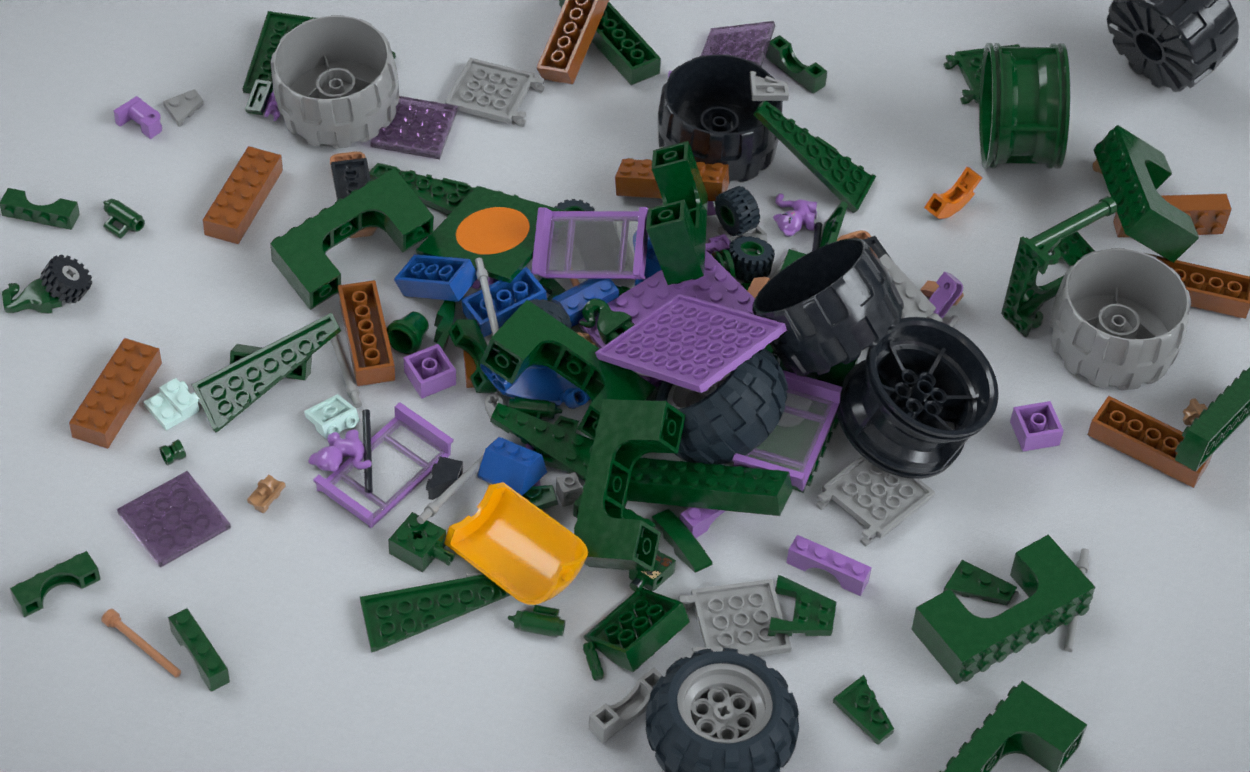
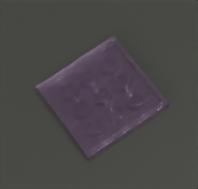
(742, 41)
(417, 128)
(173, 518)

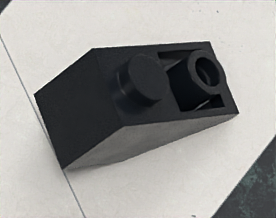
(444, 475)

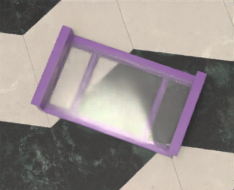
(590, 244)
(800, 432)
(400, 461)

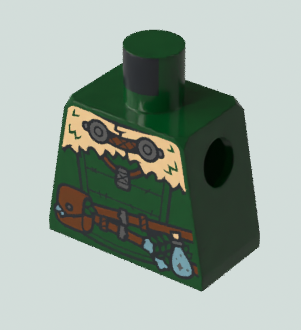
(663, 569)

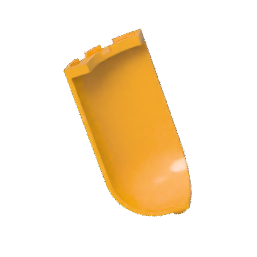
(518, 546)

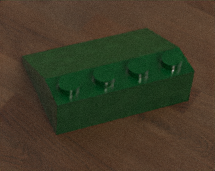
(638, 628)

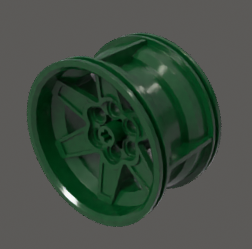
(1024, 105)

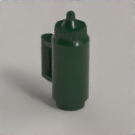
(124, 215)
(535, 407)
(540, 621)

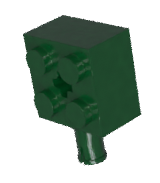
(419, 543)

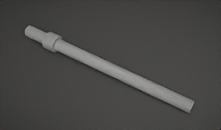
(482, 276)
(352, 389)
(433, 507)
(1083, 565)

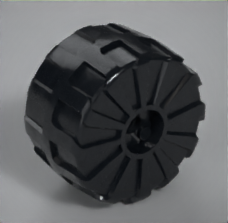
(1173, 39)
(714, 111)
(831, 306)

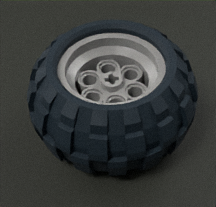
(732, 413)
(731, 694)

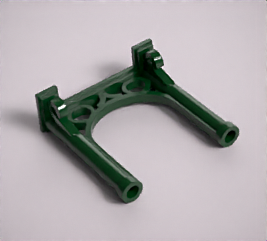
(1032, 255)

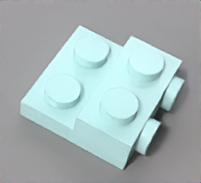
(172, 404)
(332, 416)

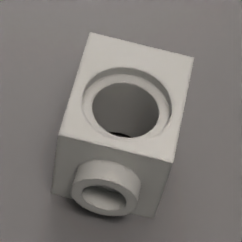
(568, 489)

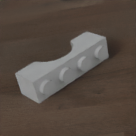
(612, 718)

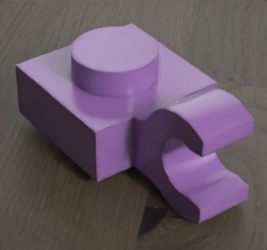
(272, 108)
(717, 243)

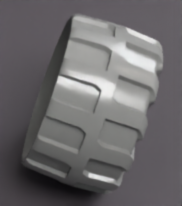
(335, 81)
(1120, 318)

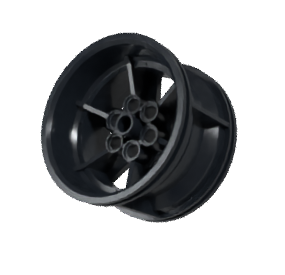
(927, 379)

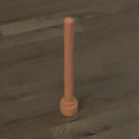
(112, 619)

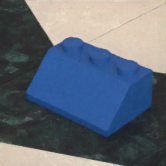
(576, 298)
(512, 465)

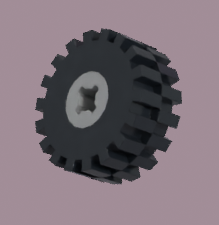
(66, 279)

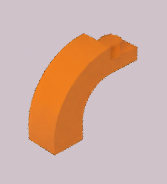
(956, 197)

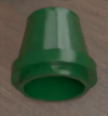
(407, 333)

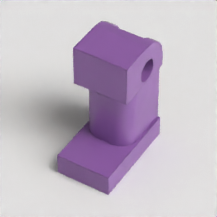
(142, 114)
(946, 294)

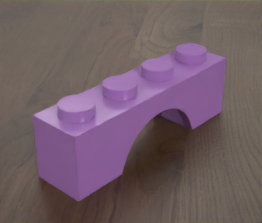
(699, 519)
(849, 572)

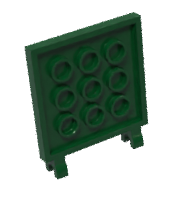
(970, 66)

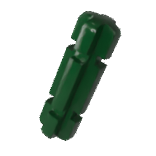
(593, 661)

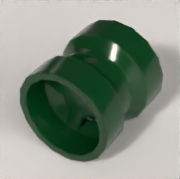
(172, 452)

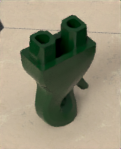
(32, 297)
(609, 323)

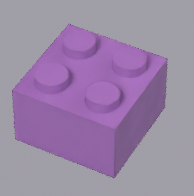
(429, 371)
(1036, 426)

